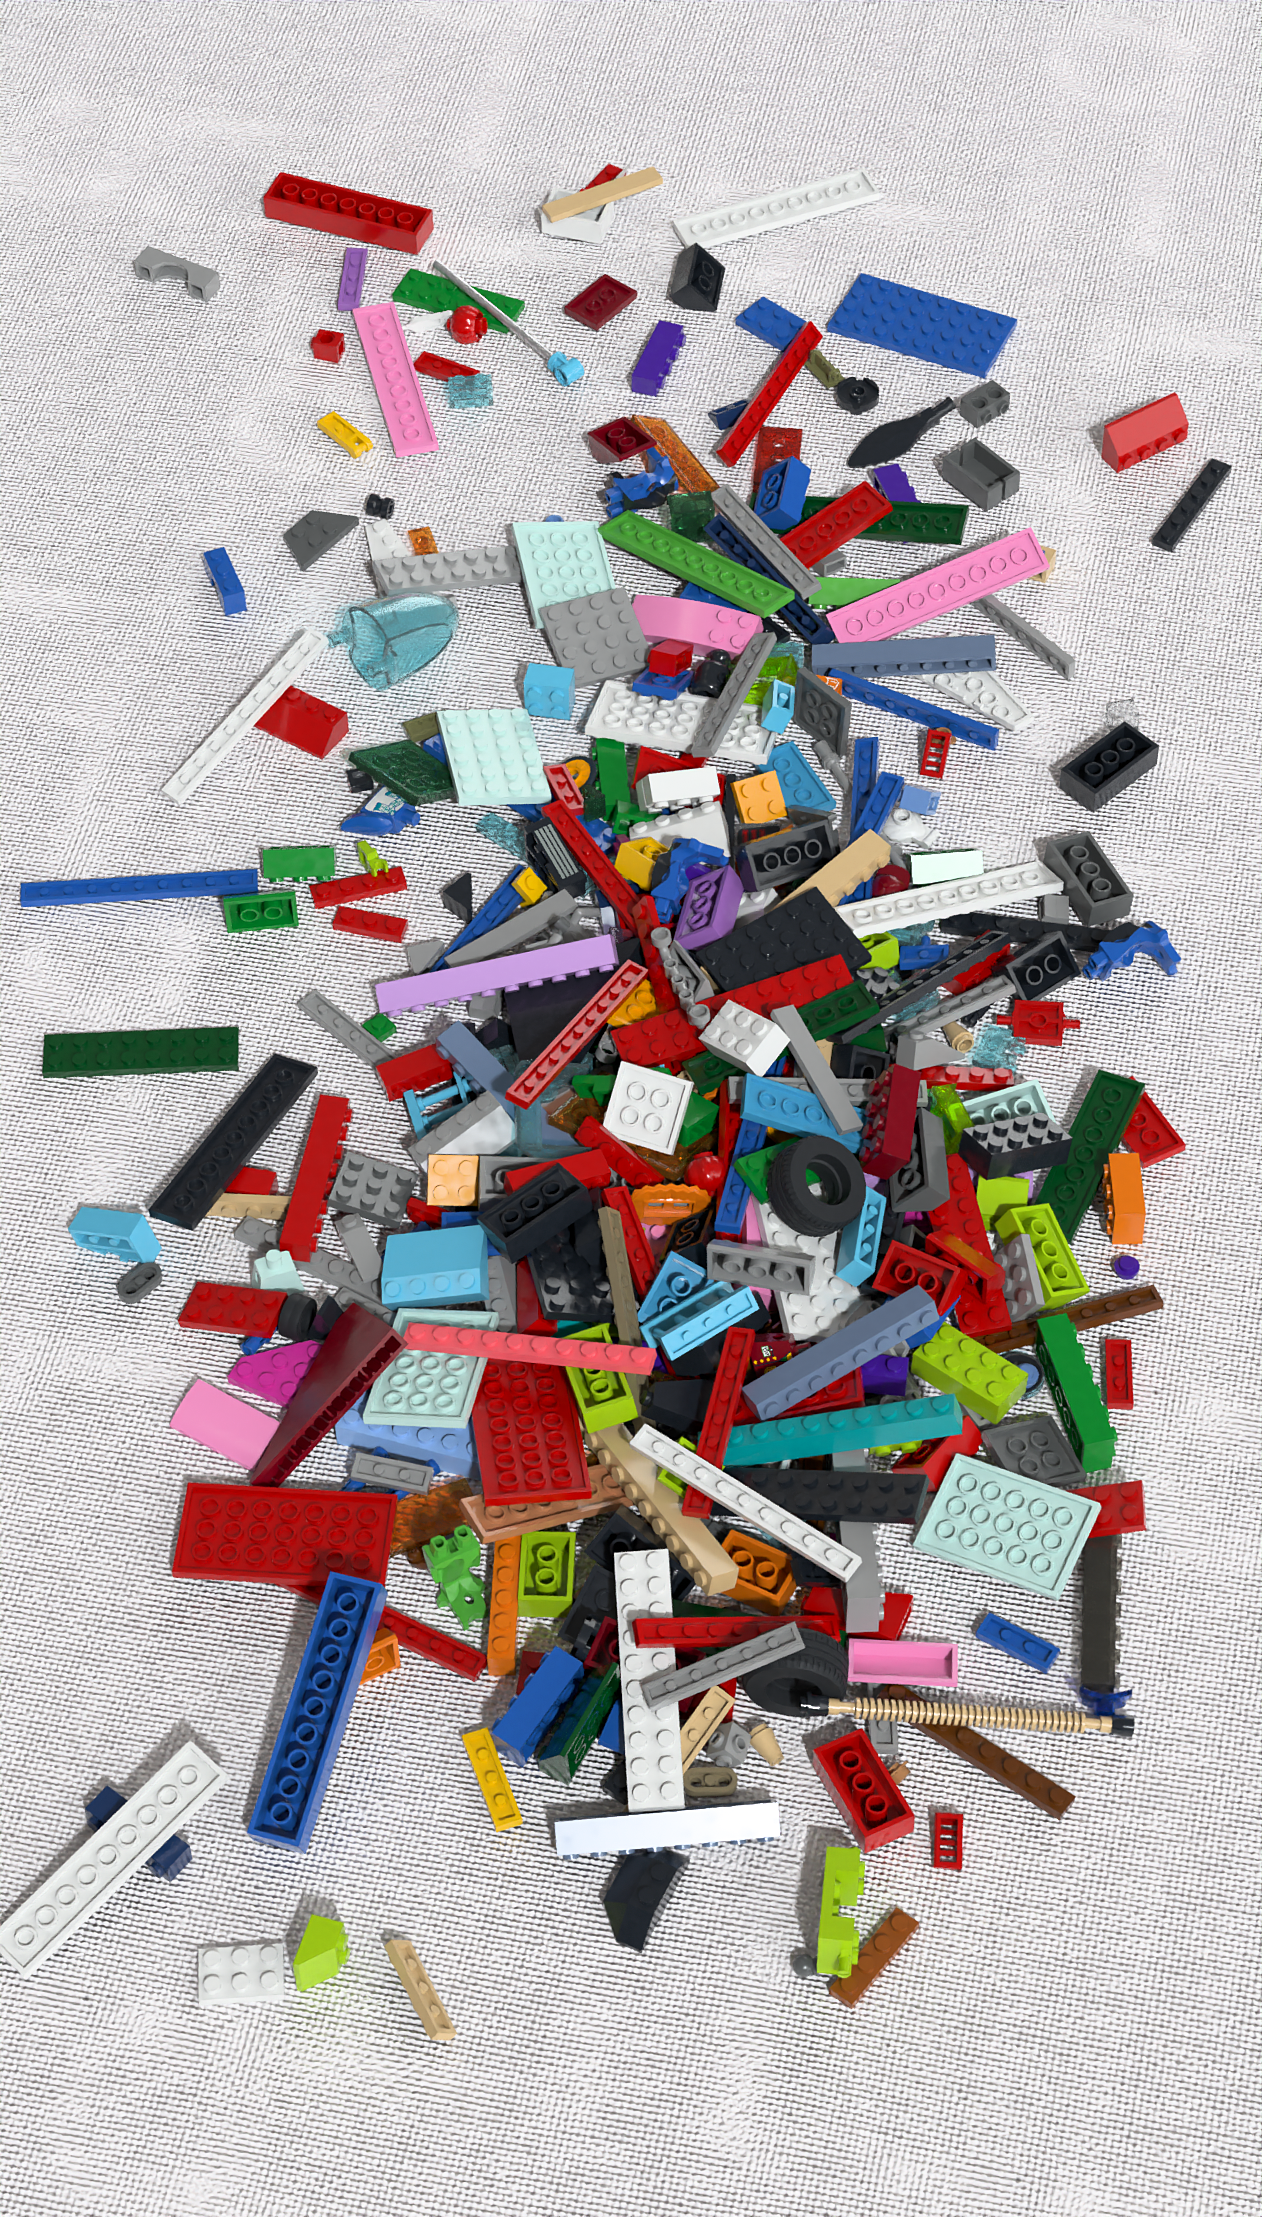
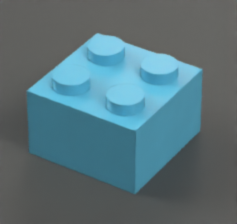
(549, 691)

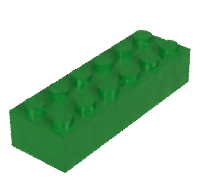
(1075, 1393)

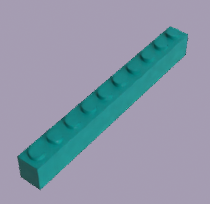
(843, 1431)

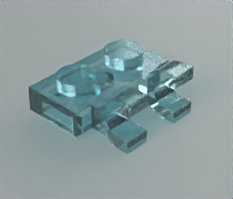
(993, 1046)

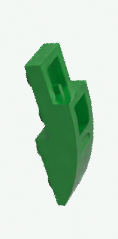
(601, 1086)

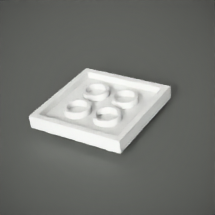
(647, 1107)

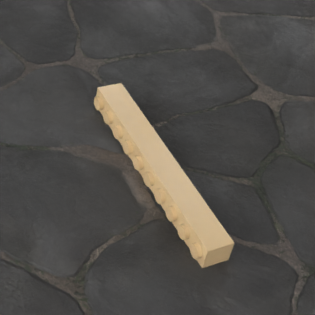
(841, 874)
(683, 1535)

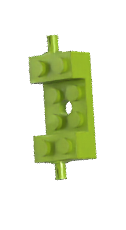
(841, 1886)

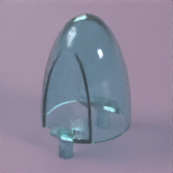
(396, 635)

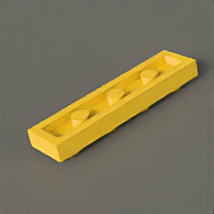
(492, 1779)

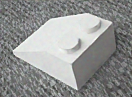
(755, 905)

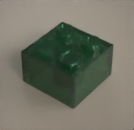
(690, 514)

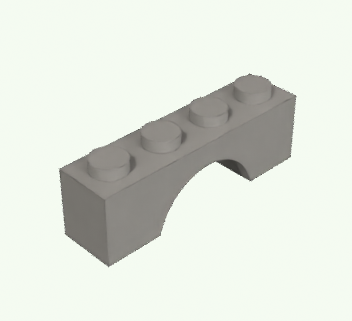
(159, 265)

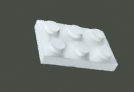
(241, 1974)

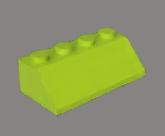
(1055, 1262)

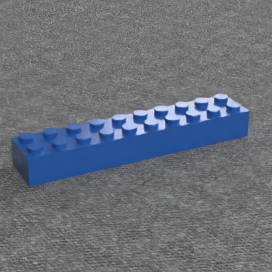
(317, 1713)

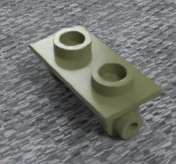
(823, 369)

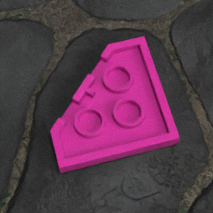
(276, 1372)

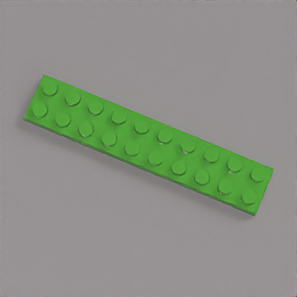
(696, 564)

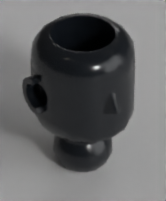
(712, 675)

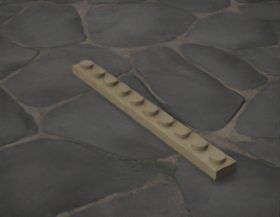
(623, 1300)

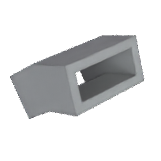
(831, 563)
(1054, 909)
(486, 1008)

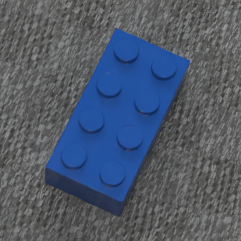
(538, 1706)

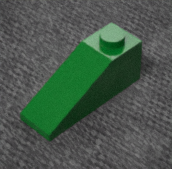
(627, 815)

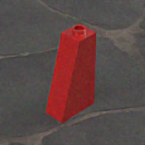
(829, 1602)

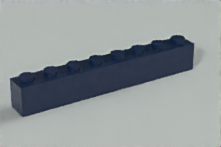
(744, 554)

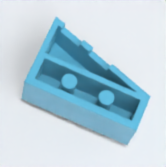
(115, 1233)

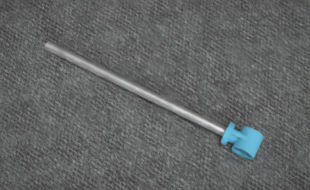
(565, 371)

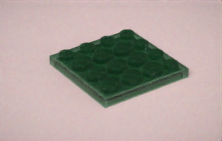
(406, 771)

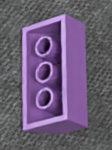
(709, 909)

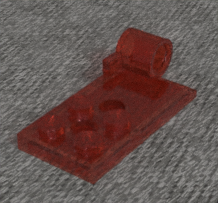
(768, 452)

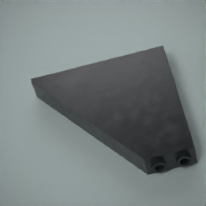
(544, 1011)

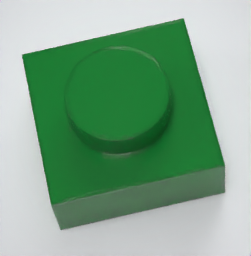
(380, 1027)

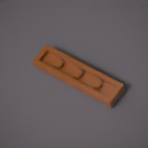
(875, 1958)

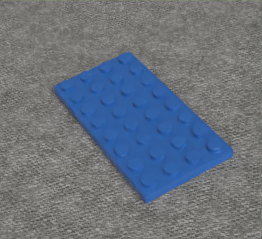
(922, 325)

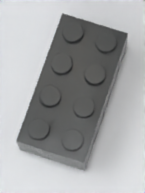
(1088, 878)

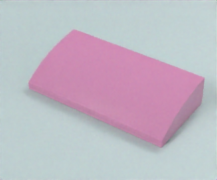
(224, 1425)
(903, 1662)

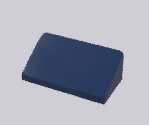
(728, 415)

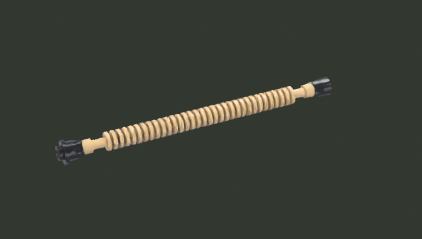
(822, 1705)

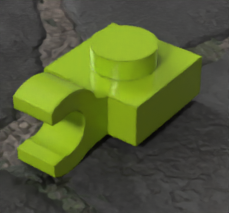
(369, 858)

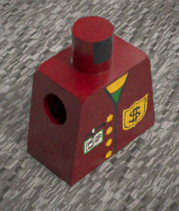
(774, 1350)

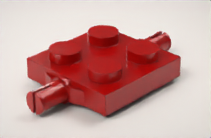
(1039, 1022)

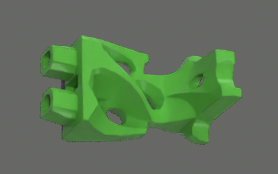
(449, 1564)

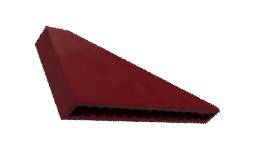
(343, 1370)

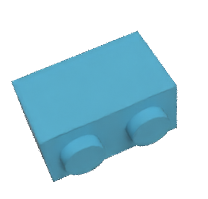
(778, 706)

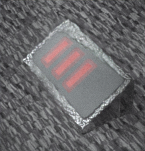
(750, 831)

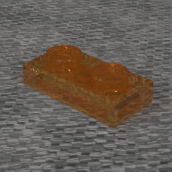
(422, 541)

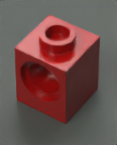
(328, 345)

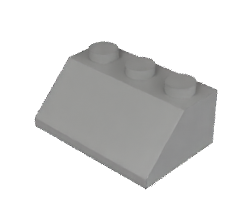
(694, 976)

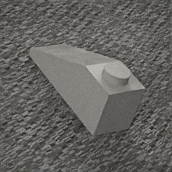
(921, 1051)
(359, 1247)

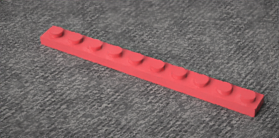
(530, 1348)

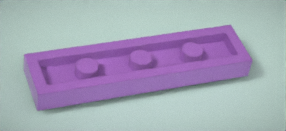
(353, 279)

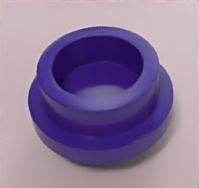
(1126, 1267)

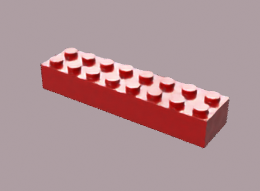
(348, 213)

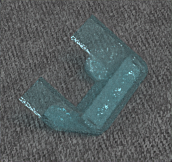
(528, 1122)

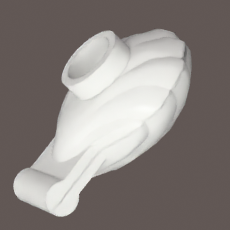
(908, 827)

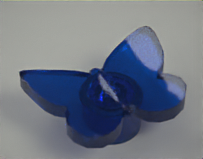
(1102, 1703)

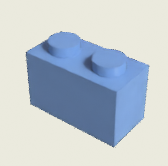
(919, 799)

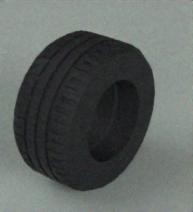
(795, 1201)
(816, 1668)

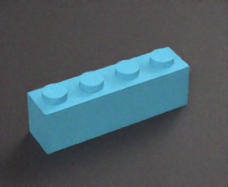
(861, 1241)

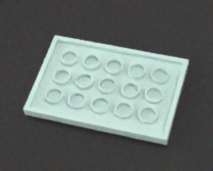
(561, 562)
(493, 757)
(427, 1385)
(1007, 1526)

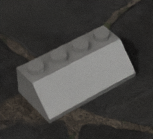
(477, 1129)
(760, 1266)
(502, 1293)

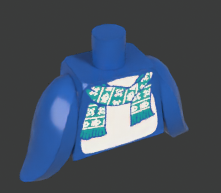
(382, 815)

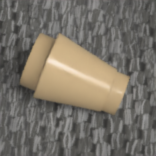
(959, 1037)
(766, 1744)

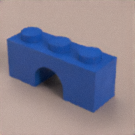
(224, 577)

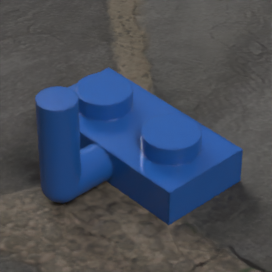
(923, 955)

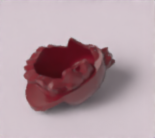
(890, 880)

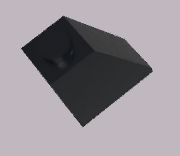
(678, 1403)

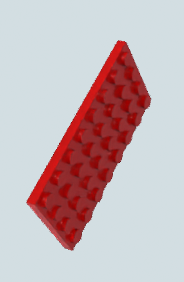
(528, 1435)
(283, 1534)

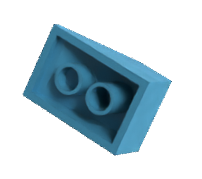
(673, 1283)

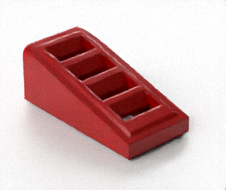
(934, 734)
(948, 1819)

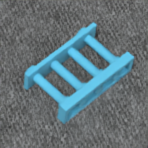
(417, 1105)
(698, 1318)

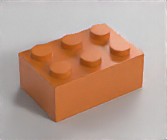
(1124, 1198)
(763, 1575)

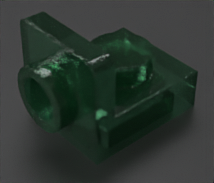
(593, 804)

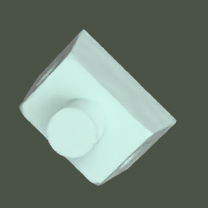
(276, 1273)

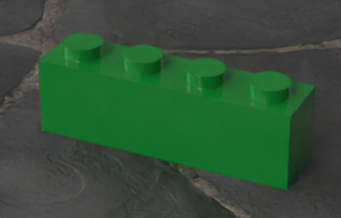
(611, 773)

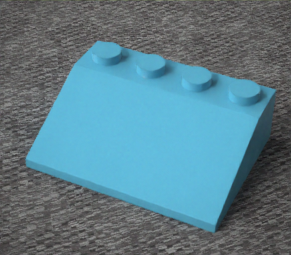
(435, 1268)

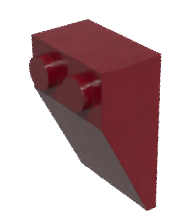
(618, 441)

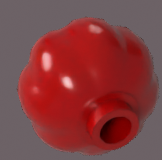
(466, 323)
(705, 1172)

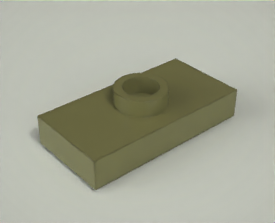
(421, 727)

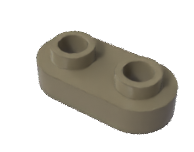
(709, 1781)

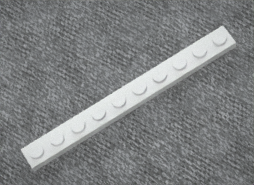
(244, 716)
(746, 1503)

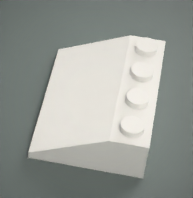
(702, 823)

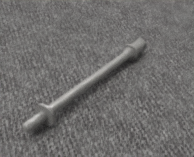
(831, 761)

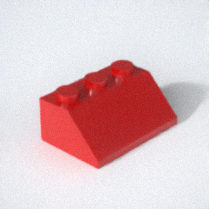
(909, 1267)
(984, 1276)
(937, 1454)

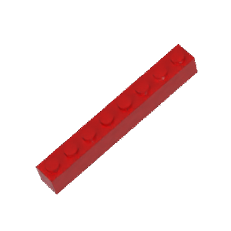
(315, 1177)

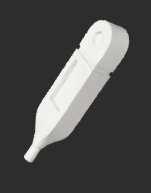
(429, 322)

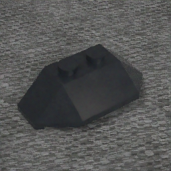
(642, 1895)

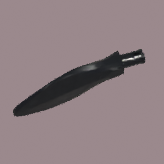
(897, 436)

